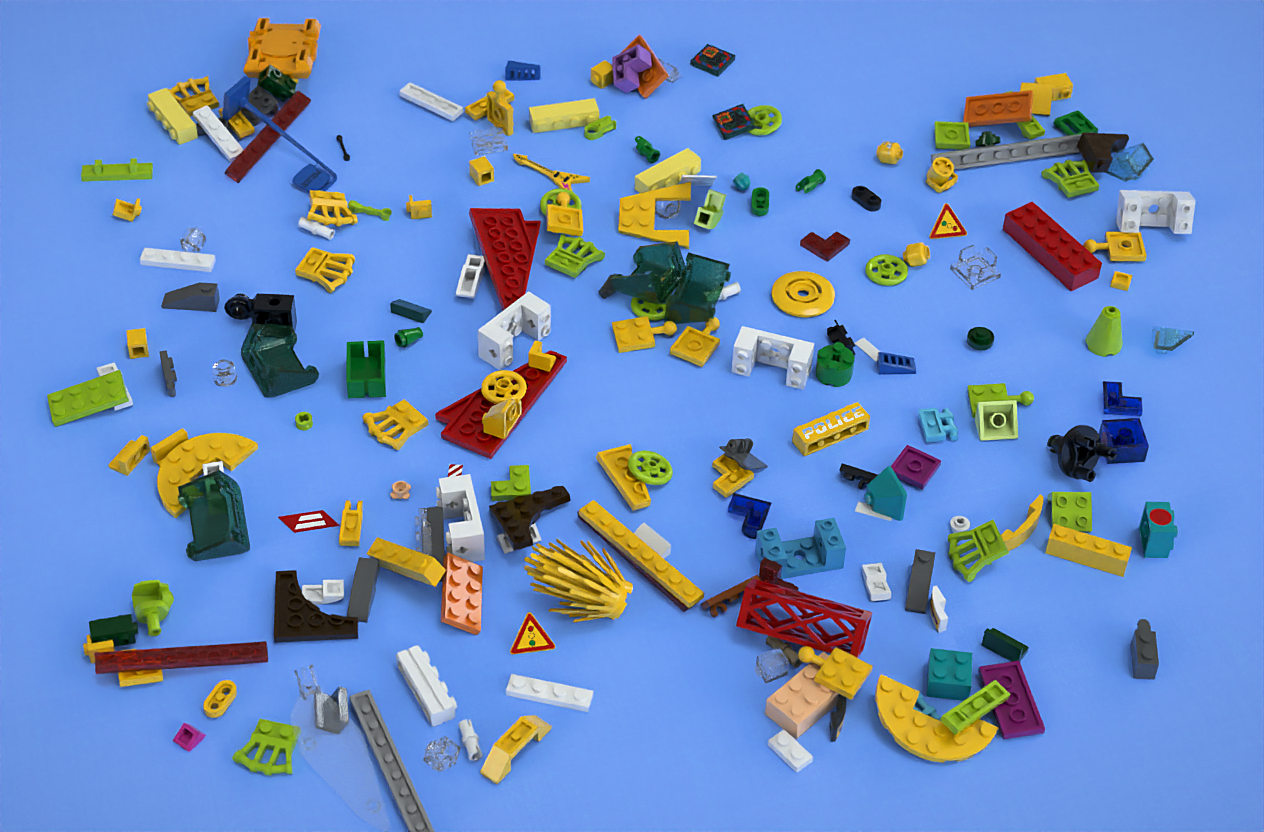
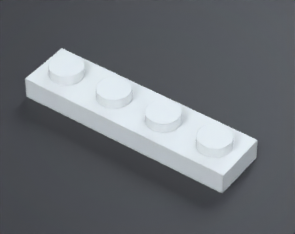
(431, 101)
(218, 133)
(177, 259)
(549, 693)

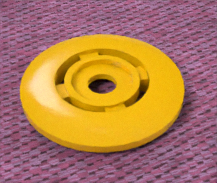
(803, 306)

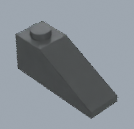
(194, 297)
(920, 581)

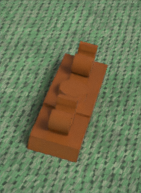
(730, 595)

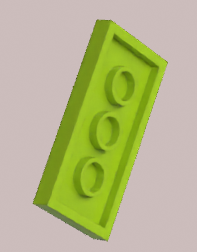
(87, 398)

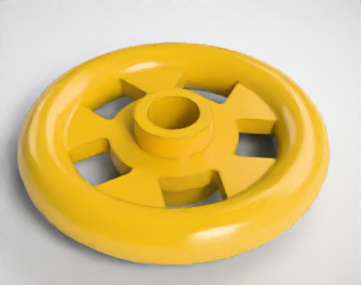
(503, 386)

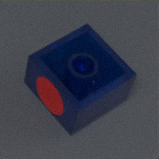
(1126, 437)

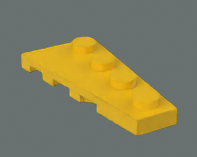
(616, 466)

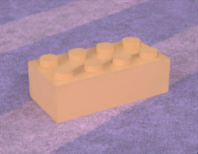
(801, 701)

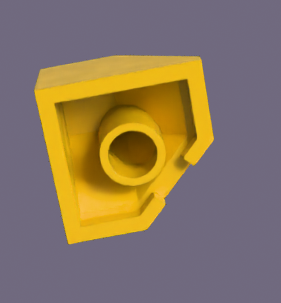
(502, 418)

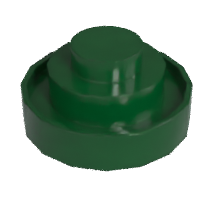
(987, 139)
(980, 338)

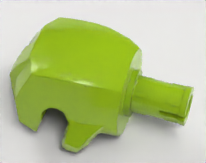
(151, 604)

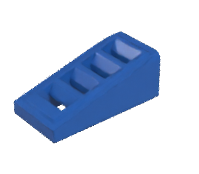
(513, 67)
(889, 364)

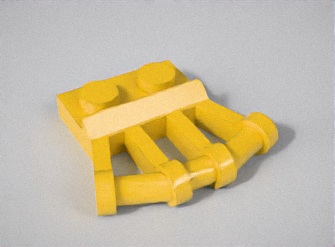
(196, 101)
(331, 202)
(315, 263)
(403, 416)

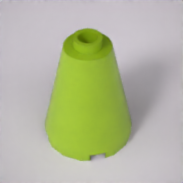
(1106, 333)

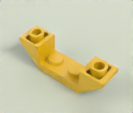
(510, 744)

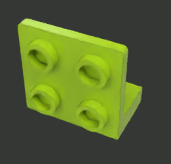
(1072, 510)

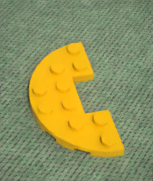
(186, 461)
(923, 734)

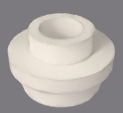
(959, 524)

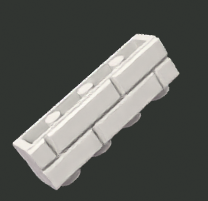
(426, 686)

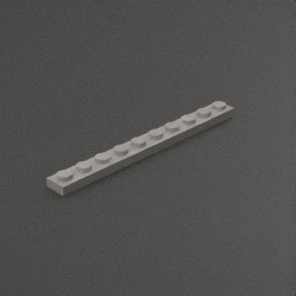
(1011, 152)
(390, 762)

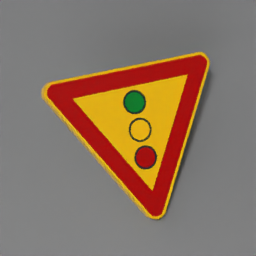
(947, 224)
(531, 637)

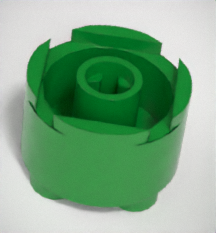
(835, 365)

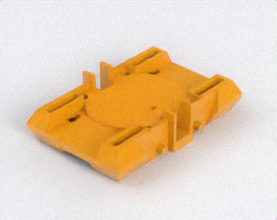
(283, 46)

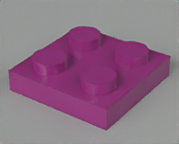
(915, 466)

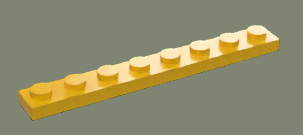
(641, 554)

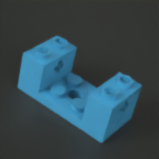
(821, 552)

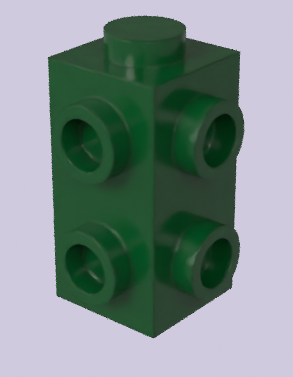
(276, 83)
(118, 628)

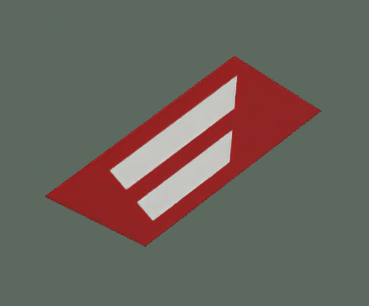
(308, 521)

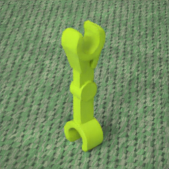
(356, 207)

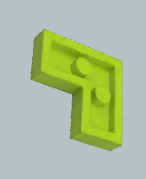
(517, 485)

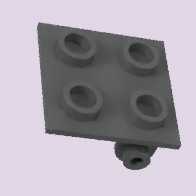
(263, 102)
(740, 451)

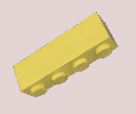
(563, 115)
(172, 116)
(668, 171)

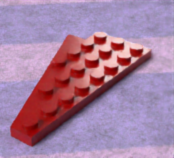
(507, 248)
(466, 415)

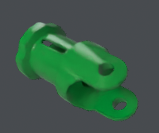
(645, 148)
(810, 182)

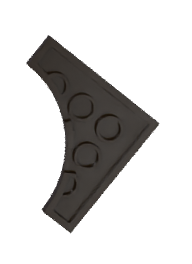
(518, 514)
(302, 620)

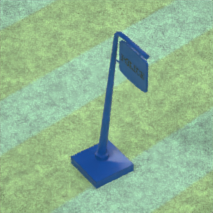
(308, 177)

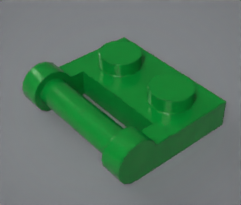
(1077, 122)

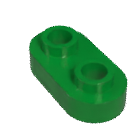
(760, 201)

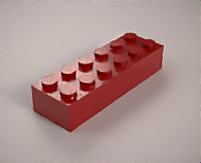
(1052, 246)

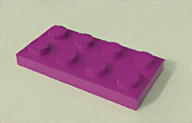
(1019, 713)

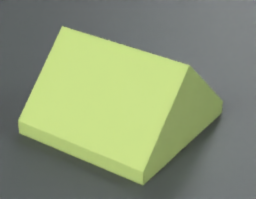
(997, 420)

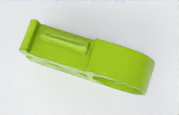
(600, 127)

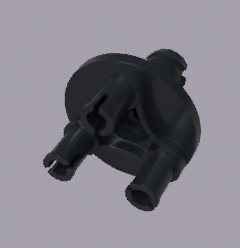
(1080, 451)

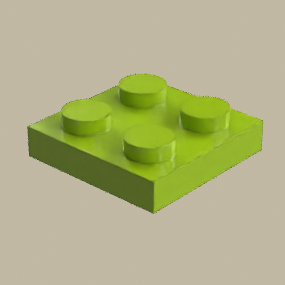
(951, 135)

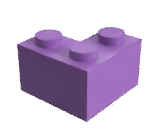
(628, 65)

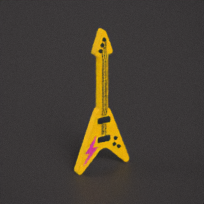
(561, 179)

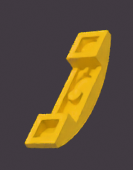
(1015, 539)

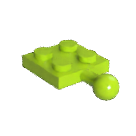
(994, 392)

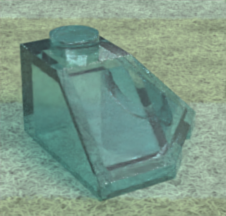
(1168, 339)

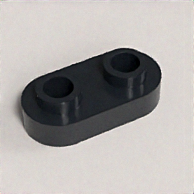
(866, 198)

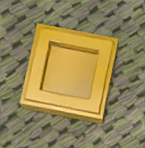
(1121, 281)

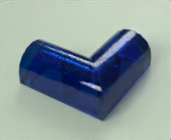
(1116, 404)
(753, 510)

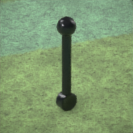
(346, 156)

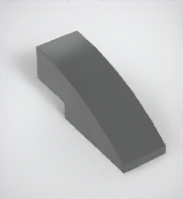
(363, 588)

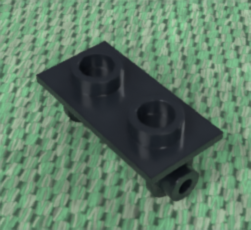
(839, 333)

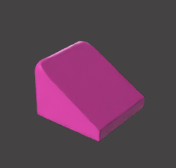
(188, 736)

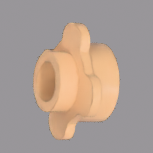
(400, 490)

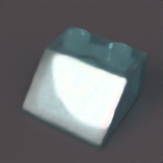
(1130, 163)

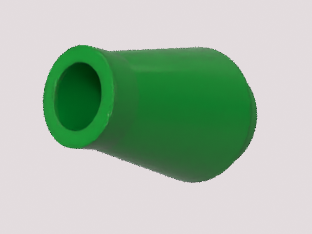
(407, 336)

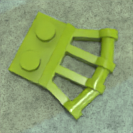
(1075, 184)
(571, 263)
(989, 545)
(269, 736)

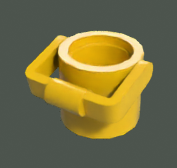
(939, 174)

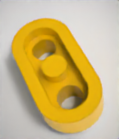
(219, 700)

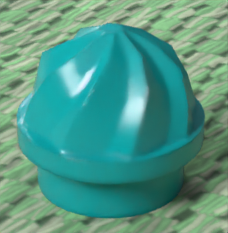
(742, 181)

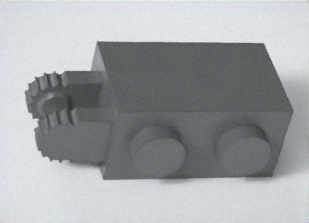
(1144, 651)

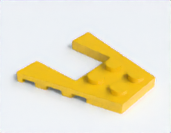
(638, 214)

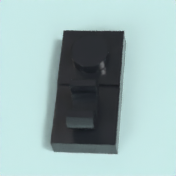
(851, 473)

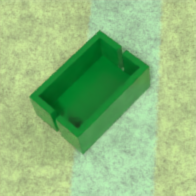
(364, 373)

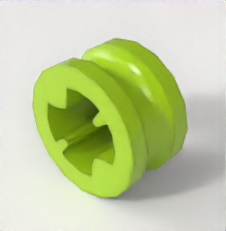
(301, 422)

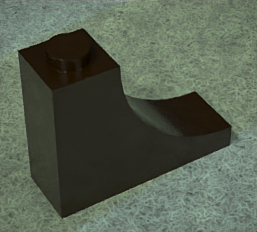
(1098, 147)

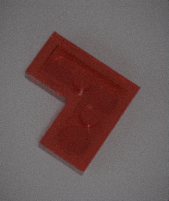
(824, 248)
(771, 572)

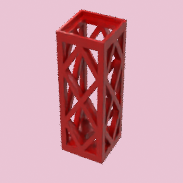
(751, 620)

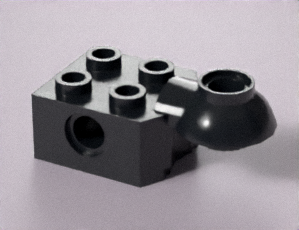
(263, 309)

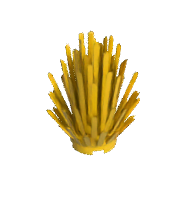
(580, 581)

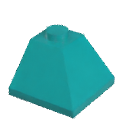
(886, 495)

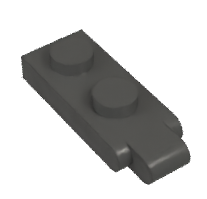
(170, 376)

